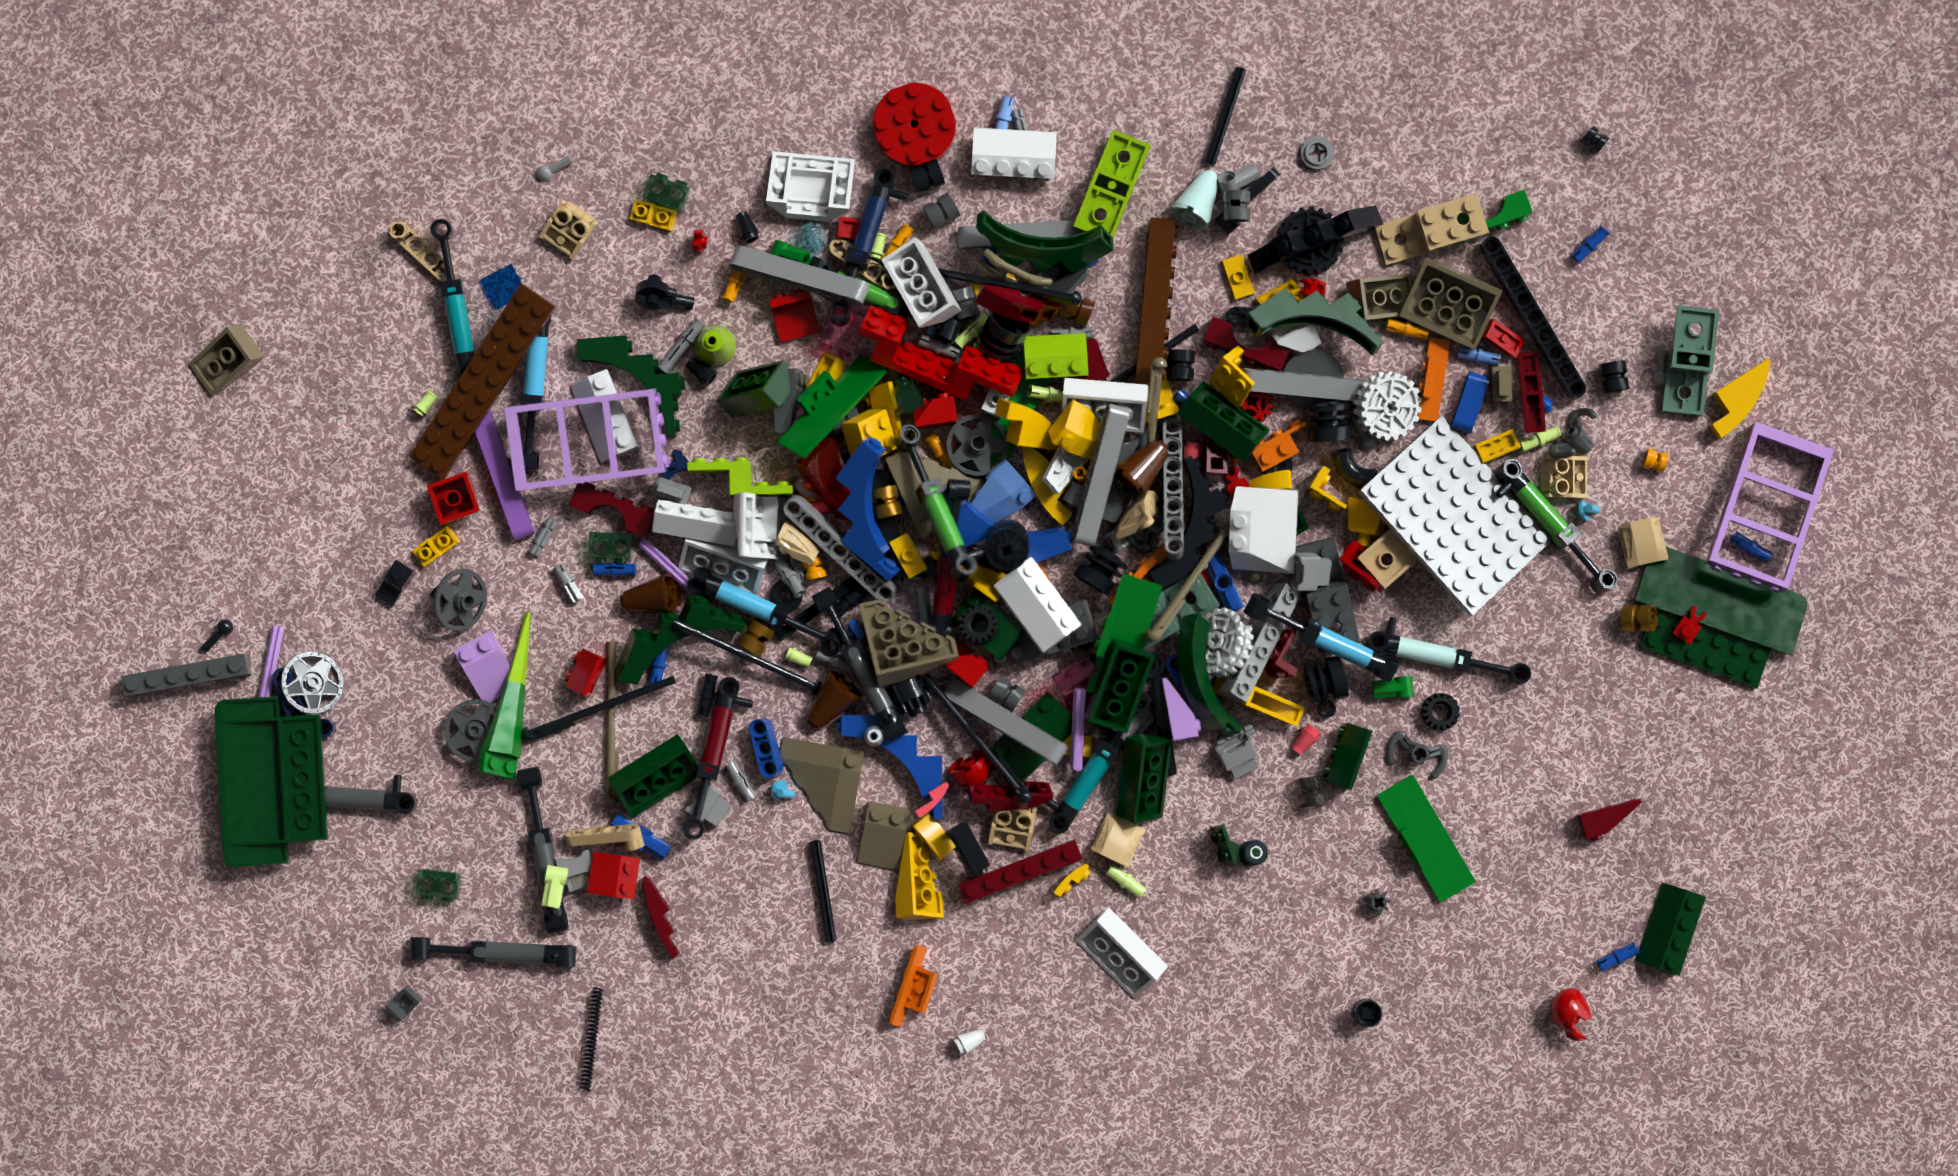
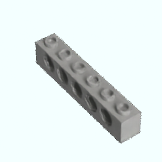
(1265, 636)

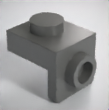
(403, 1003)

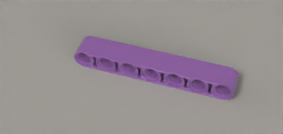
(503, 478)

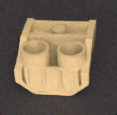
(568, 228)
(1564, 477)
(1138, 515)
(1642, 542)
(797, 543)
(1011, 829)
(1118, 839)

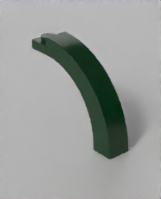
(1195, 678)

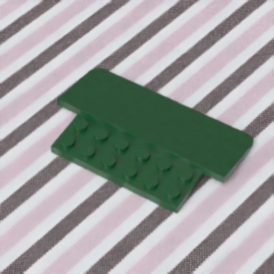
(1739, 623)
(268, 780)

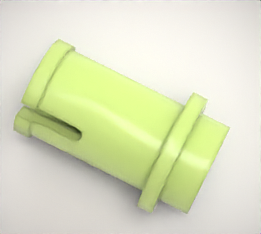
(877, 250)
(425, 403)
(798, 658)

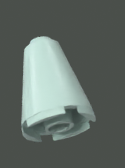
(1197, 200)

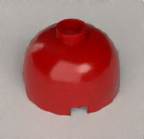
(971, 770)

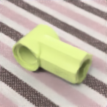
(554, 882)

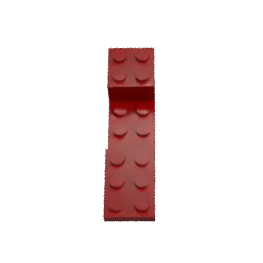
(931, 368)

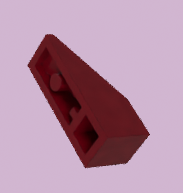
(1214, 461)
(1603, 820)

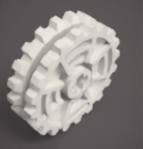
(1373, 410)
(1227, 642)

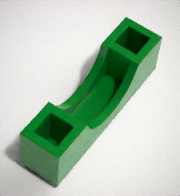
(1513, 208)

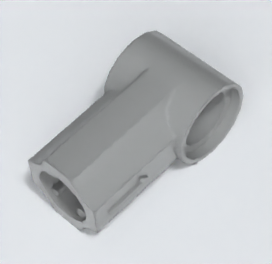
(1238, 179)

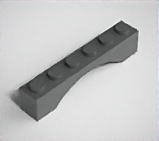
(186, 675)

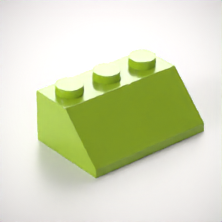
(1056, 356)

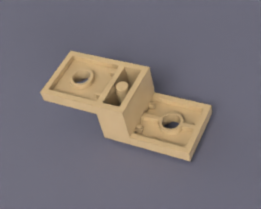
(1431, 229)
(1401, 558)

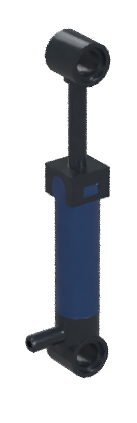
(859, 253)

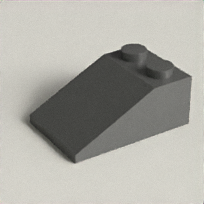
(786, 414)

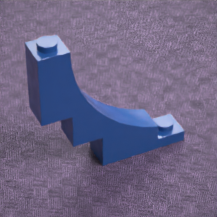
(864, 535)
(1042, 543)
(925, 769)

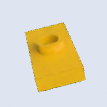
(1238, 277)
(1497, 446)
(908, 555)

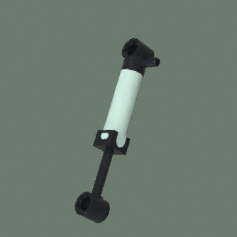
(1438, 655)

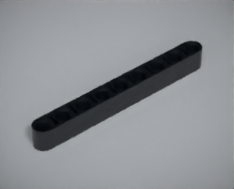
(1532, 307)

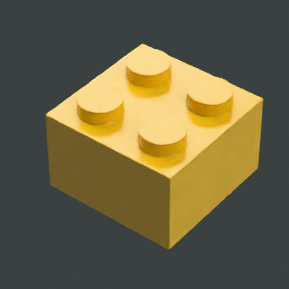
(869, 423)

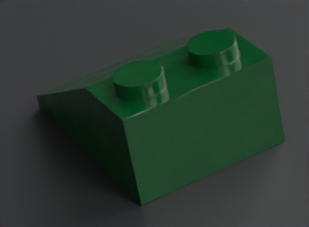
(1008, 630)

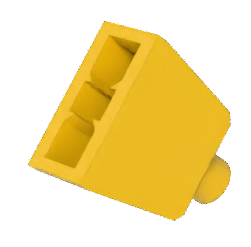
(1364, 520)

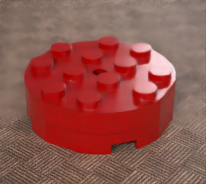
(914, 105)

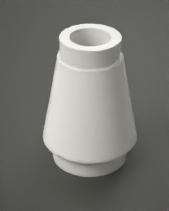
(881, 736)
(968, 1041)

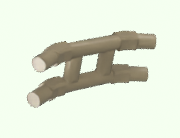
(1006, 268)

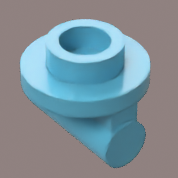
(1584, 510)
(779, 790)

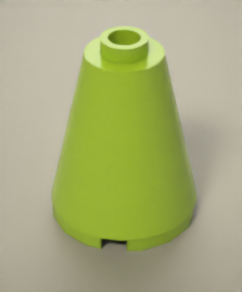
(721, 351)

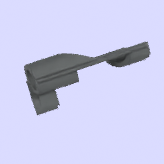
(1119, 495)

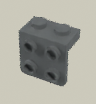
(1062, 278)

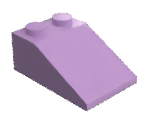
(485, 665)
(1180, 717)

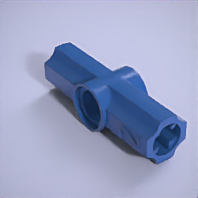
(1228, 595)
(652, 844)

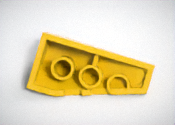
(883, 397)
(1076, 430)
(981, 579)
(916, 891)

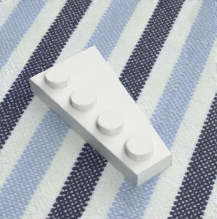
(1061, 469)

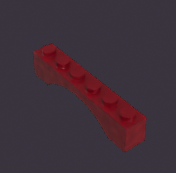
(1020, 871)

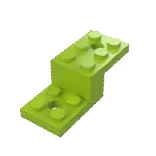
(1112, 183)
(740, 476)

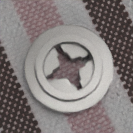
(1322, 145)

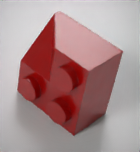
(936, 413)
(454, 498)
(967, 666)

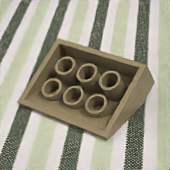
(1451, 303)

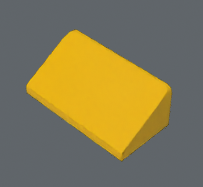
(830, 364)

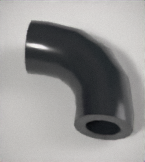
(1350, 470)

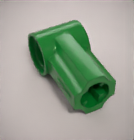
(786, 251)
(1398, 687)

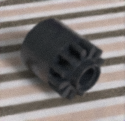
(910, 695)

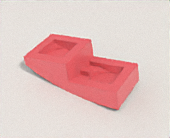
(936, 795)

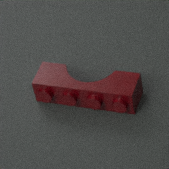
(1221, 336)
(588, 499)

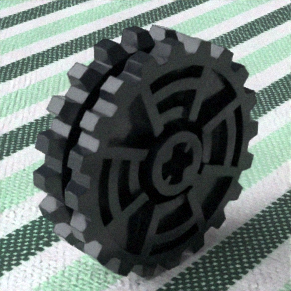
(1317, 258)

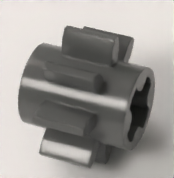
(1384, 901)

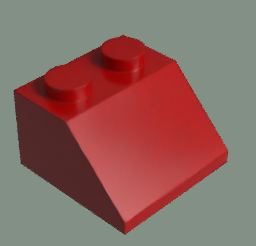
(585, 672)
(613, 875)

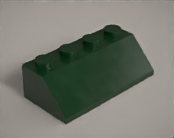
(756, 389)
(1223, 422)
(1119, 685)
(1045, 715)
(654, 776)
(1143, 777)
(1670, 928)

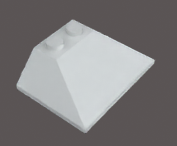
(810, 186)
(758, 525)
(1263, 529)

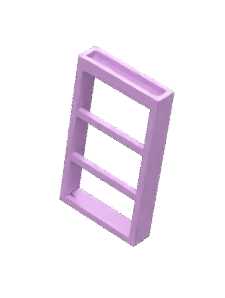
(1789, 441)
(516, 445)

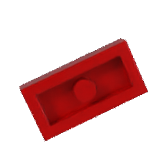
(1502, 338)

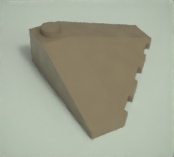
(909, 480)
(901, 645)
(828, 777)

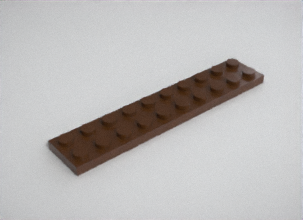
(482, 381)

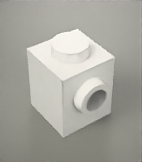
(990, 402)

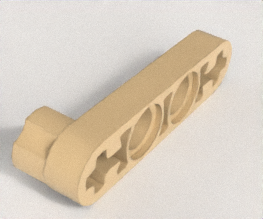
(421, 254)
(873, 280)
(629, 834)

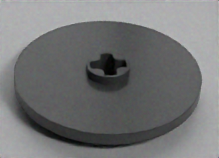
(1315, 363)

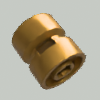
(886, 502)
(1638, 618)
(756, 638)

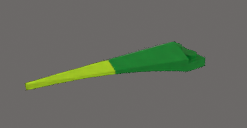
(504, 737)

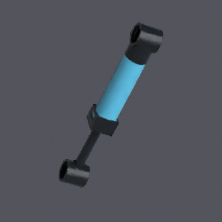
(534, 392)
(774, 614)
(1314, 634)

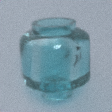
(812, 237)

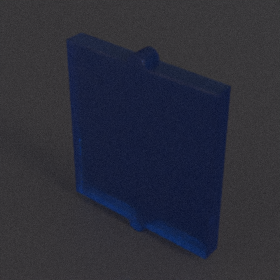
(501, 286)

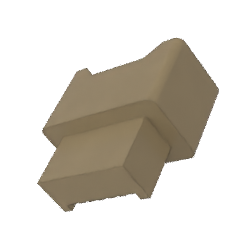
(1501, 384)

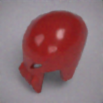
(1569, 1007)

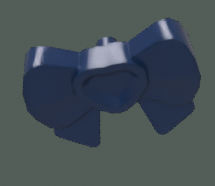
(676, 466)

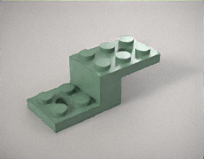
(1690, 360)
(1204, 603)

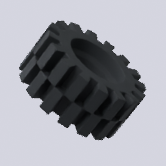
(970, 615)
(1453, 711)

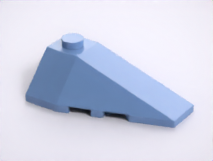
(1002, 493)

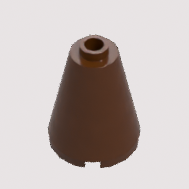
(1142, 467)
(653, 596)
(832, 699)

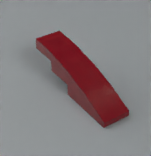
(1531, 392)
(658, 908)

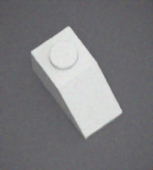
(1297, 337)

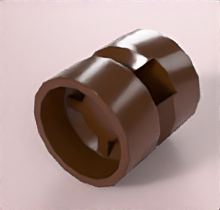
(1079, 313)

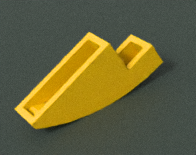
(1739, 398)
(1025, 426)
(1035, 469)
(1268, 704)

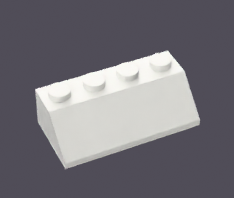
(1013, 153)
(921, 284)
(1100, 393)
(592, 413)
(694, 523)
(723, 563)
(1037, 605)
(1121, 953)

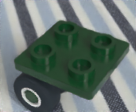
(1231, 853)

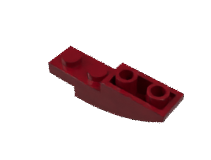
(1015, 306)
(1004, 798)

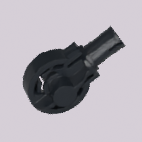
(660, 295)

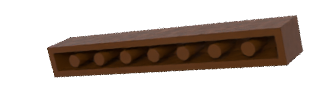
(1155, 296)

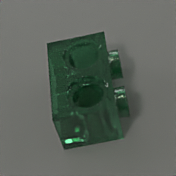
(664, 198)
(908, 393)
(611, 541)
(439, 879)

